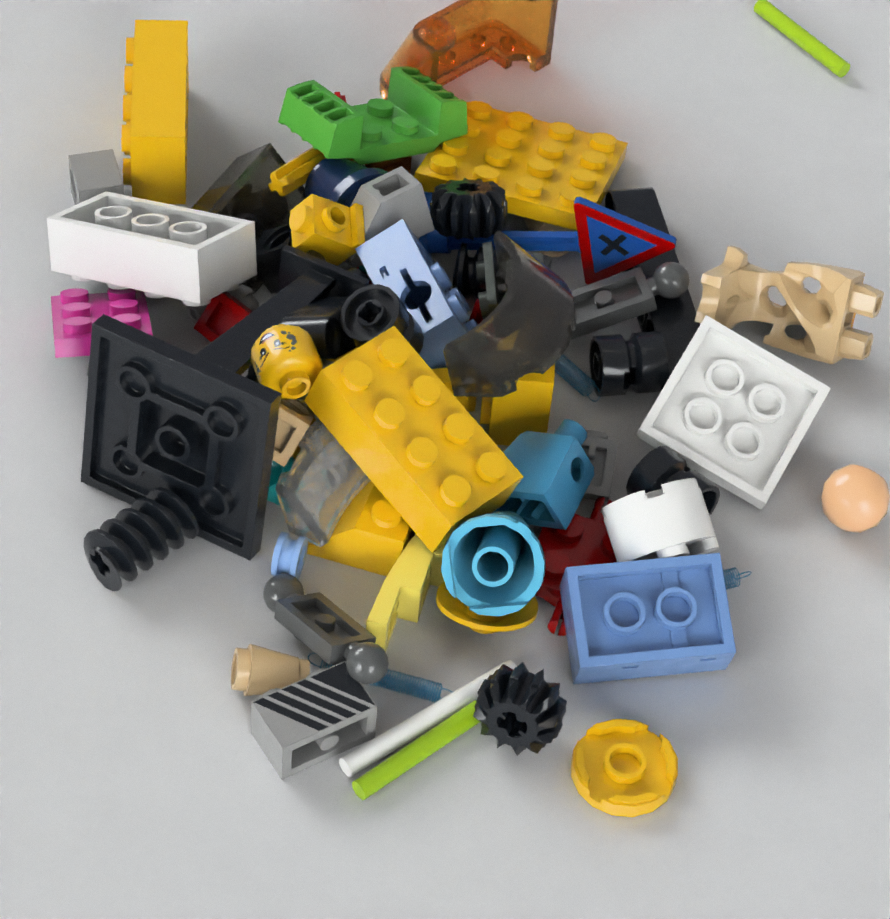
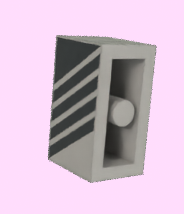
(313, 719)

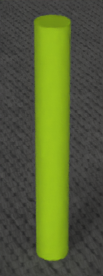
(802, 38)
(415, 752)

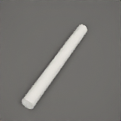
(414, 726)

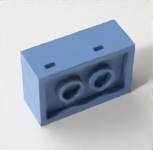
(403, 264)
(647, 618)

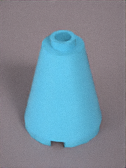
(493, 563)

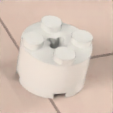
(660, 523)

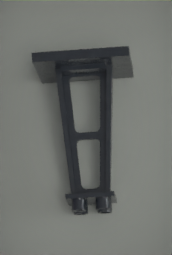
(193, 418)

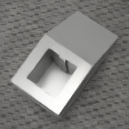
(389, 200)

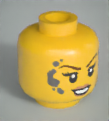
(286, 360)

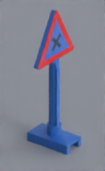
(603, 238)

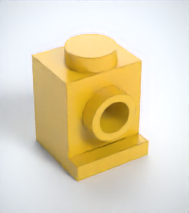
(327, 228)

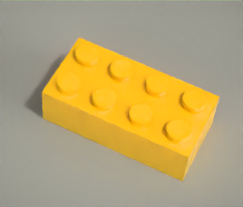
(156, 111)
(412, 437)

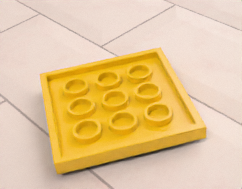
(531, 159)

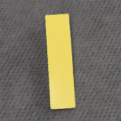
(404, 589)

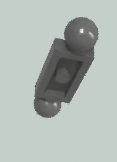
(625, 296)
(325, 629)

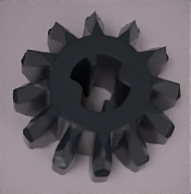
(468, 209)
(520, 708)

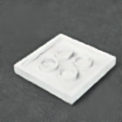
(734, 412)

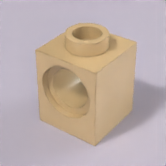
(292, 425)

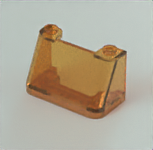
(474, 33)

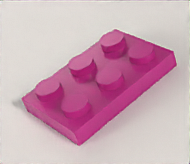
(77, 310)

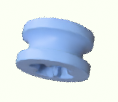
(289, 555)

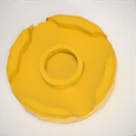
(624, 768)

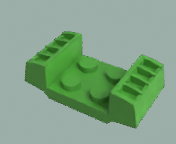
(406, 124)

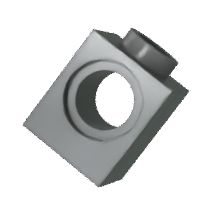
(94, 174)

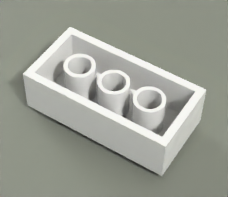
(152, 247)

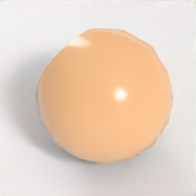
(855, 498)

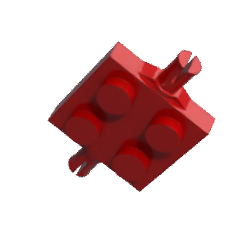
(580, 544)

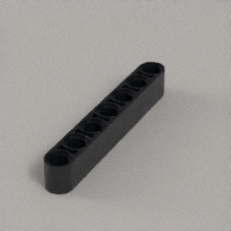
(673, 316)

